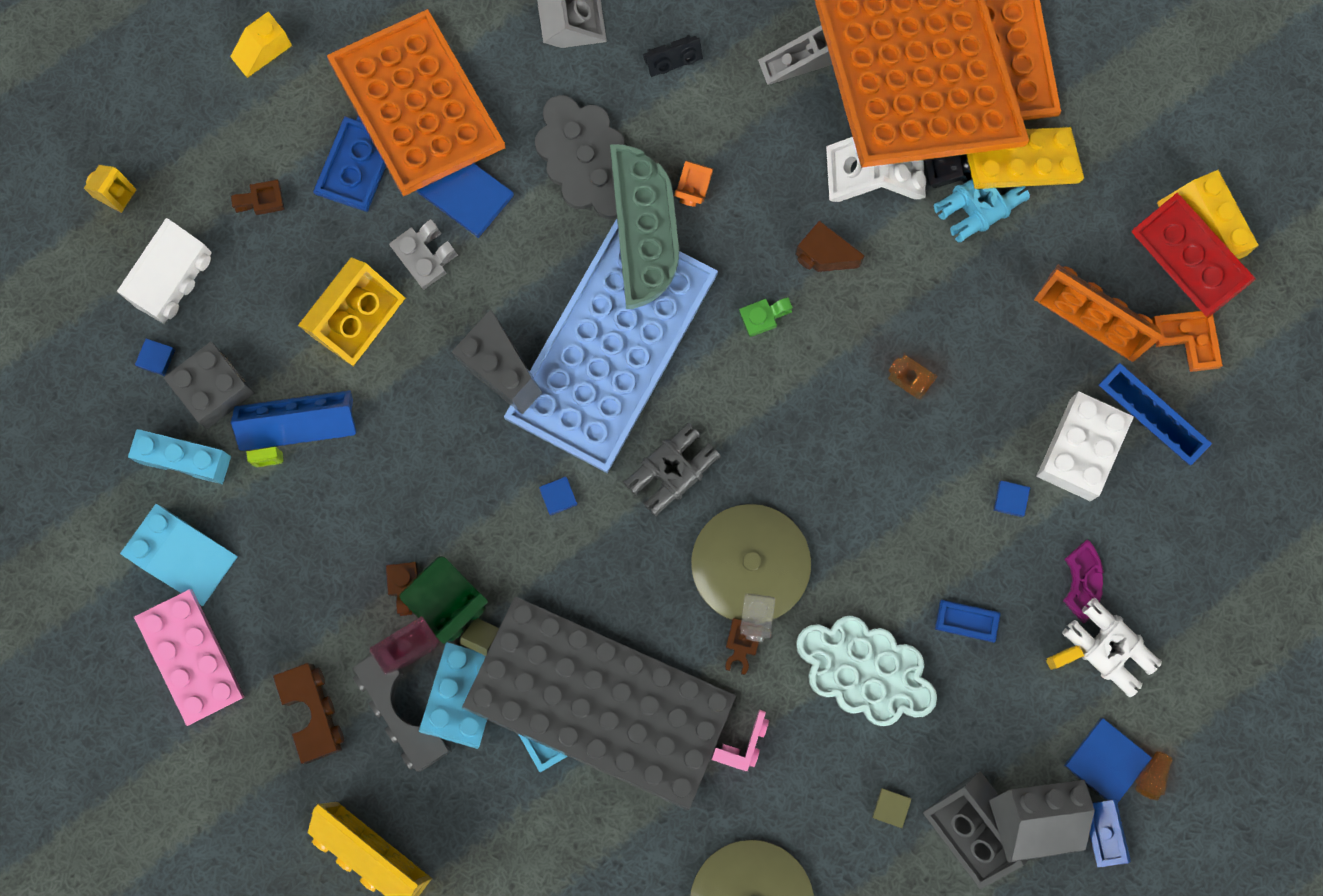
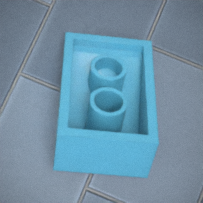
(178, 554)

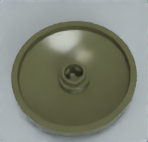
(751, 553)
(751, 870)

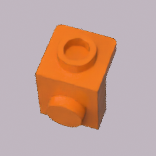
(693, 183)

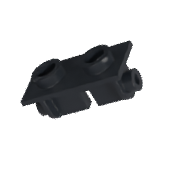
(681, 53)

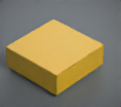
(1064, 657)

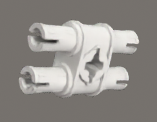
(1098, 650)

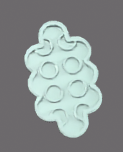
(866, 671)

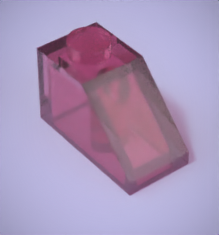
(404, 646)

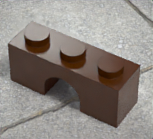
(320, 735)

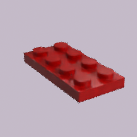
(1193, 255)

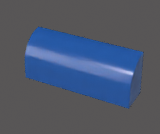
(1154, 414)

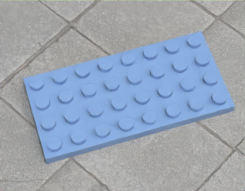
(608, 358)

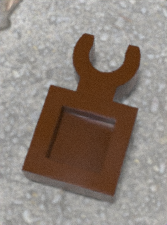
(740, 646)

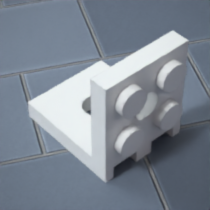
(902, 178)

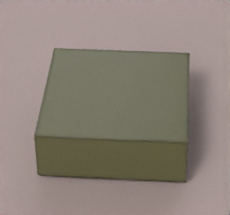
(479, 636)
(891, 808)

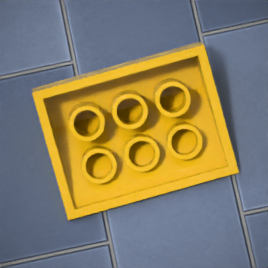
(365, 852)

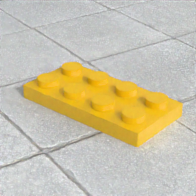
(1045, 160)

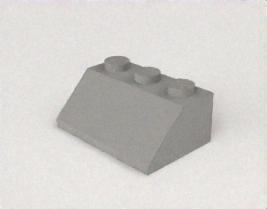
(571, 22)

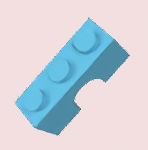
(180, 456)

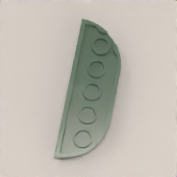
(644, 225)

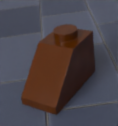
(827, 251)

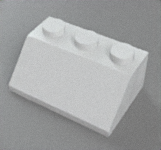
(165, 272)

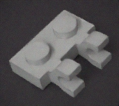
(418, 259)

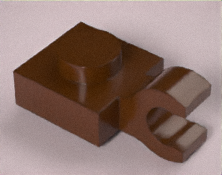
(264, 198)
(398, 578)

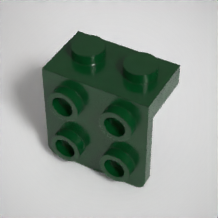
(443, 599)

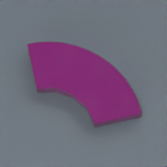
(1086, 579)

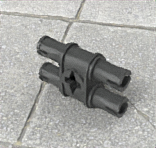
(672, 485)

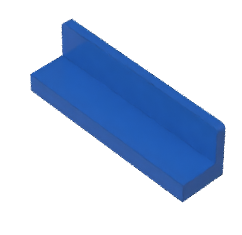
(293, 420)

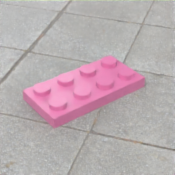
(189, 657)

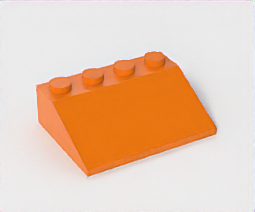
(1097, 313)

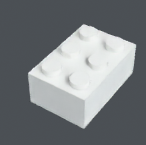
(1085, 446)

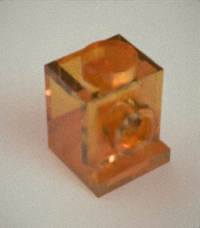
(899, 371)

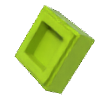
(265, 457)

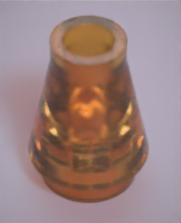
(1154, 777)

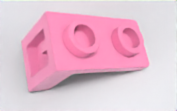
(730, 755)

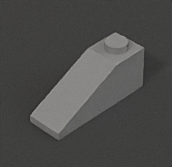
(796, 57)

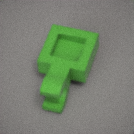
(761, 317)

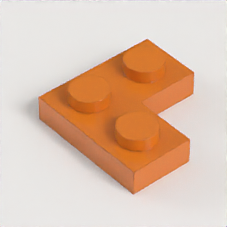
(1196, 333)

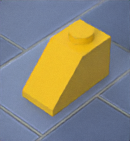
(260, 44)
(110, 187)

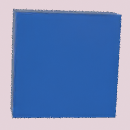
(155, 357)
(558, 496)
(1011, 498)

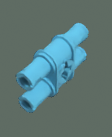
(980, 214)

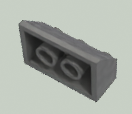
(1043, 820)
(970, 830)

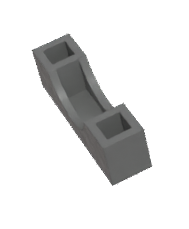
(419, 748)

